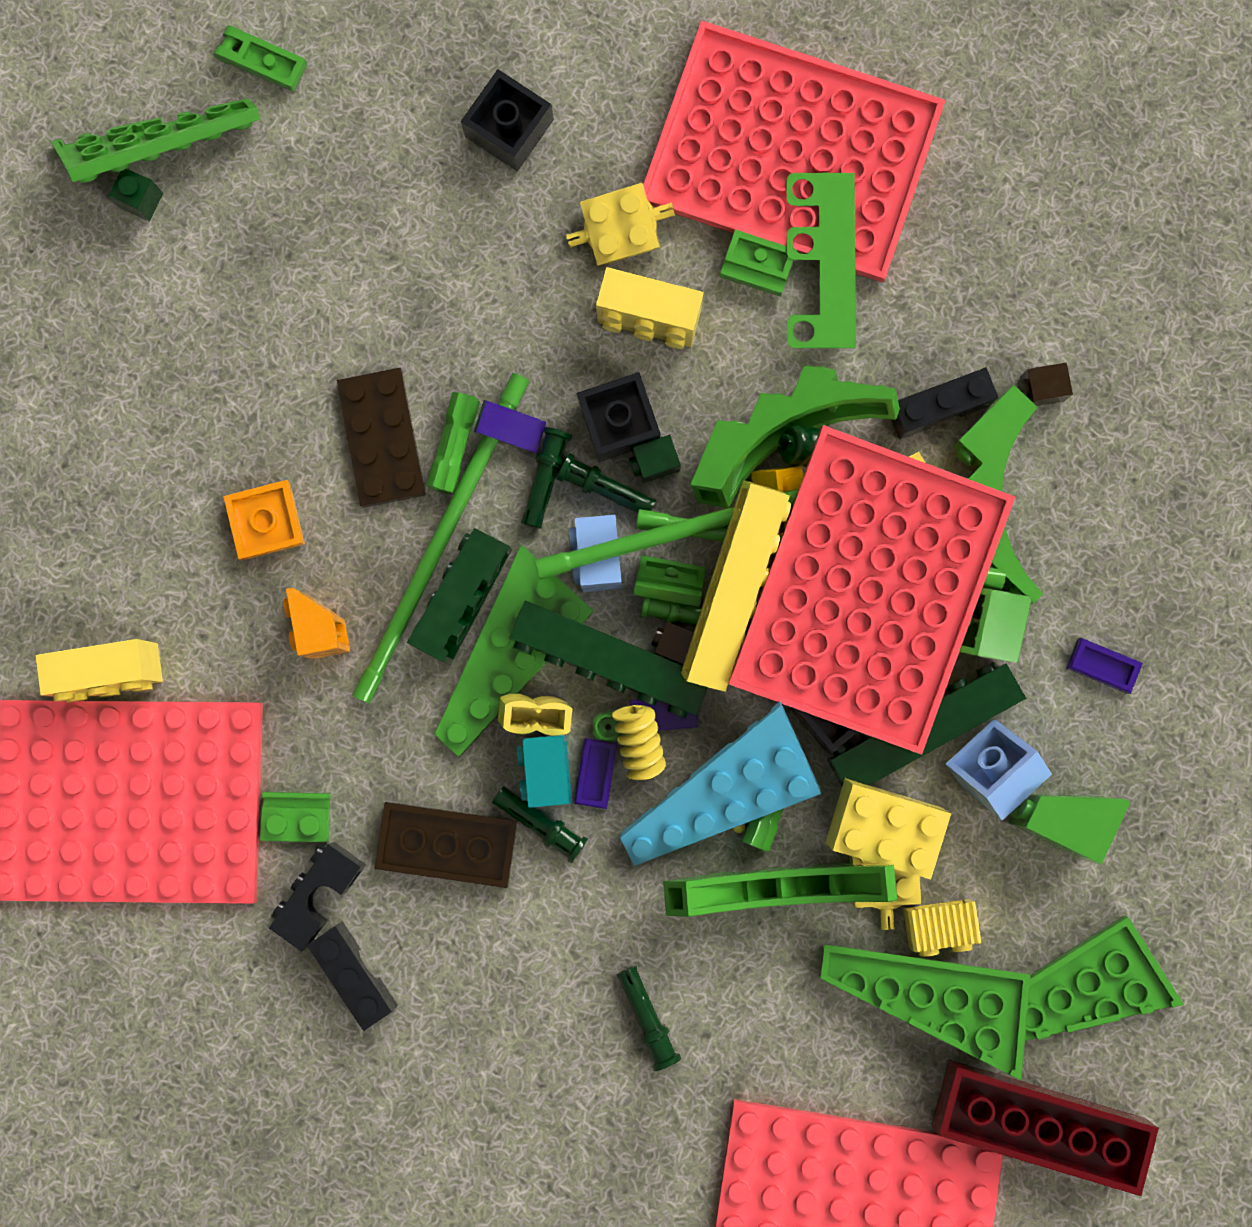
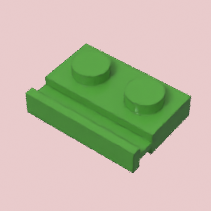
(757, 263)
(669, 581)
(295, 817)

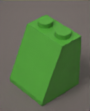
(1072, 822)

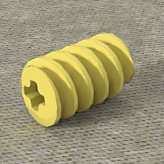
(641, 741)

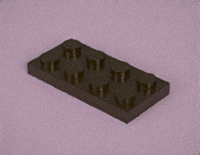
(381, 437)
(446, 844)

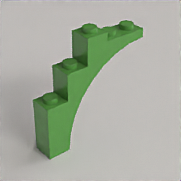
(816, 401)
(988, 449)
(779, 887)

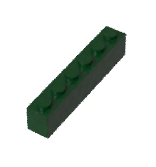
(607, 658)
(960, 711)

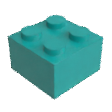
(545, 771)

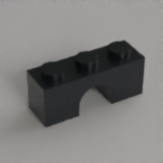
(944, 401)
(297, 918)
(358, 988)

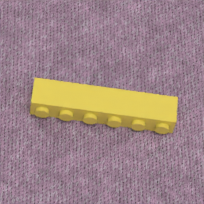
(735, 585)

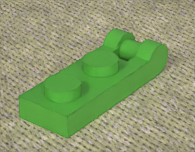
(261, 58)

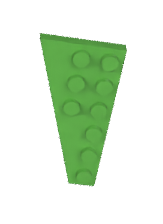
(149, 138)
(494, 664)
(1097, 984)
(957, 1003)

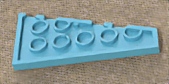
(737, 785)

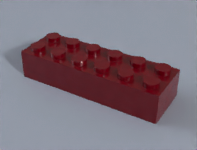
(1044, 1127)

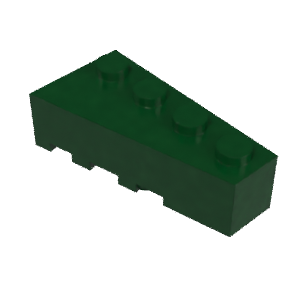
(460, 596)

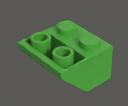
(997, 625)

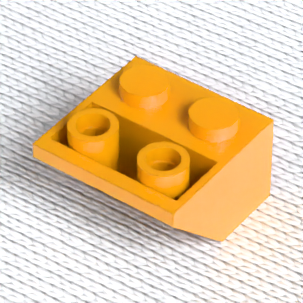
(315, 627)

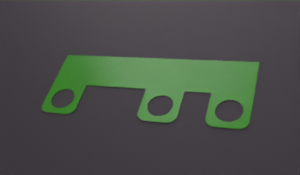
(836, 253)

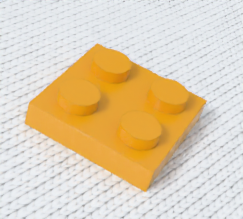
(264, 520)

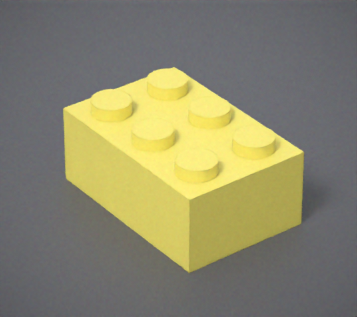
(648, 308)
(99, 670)
(887, 828)

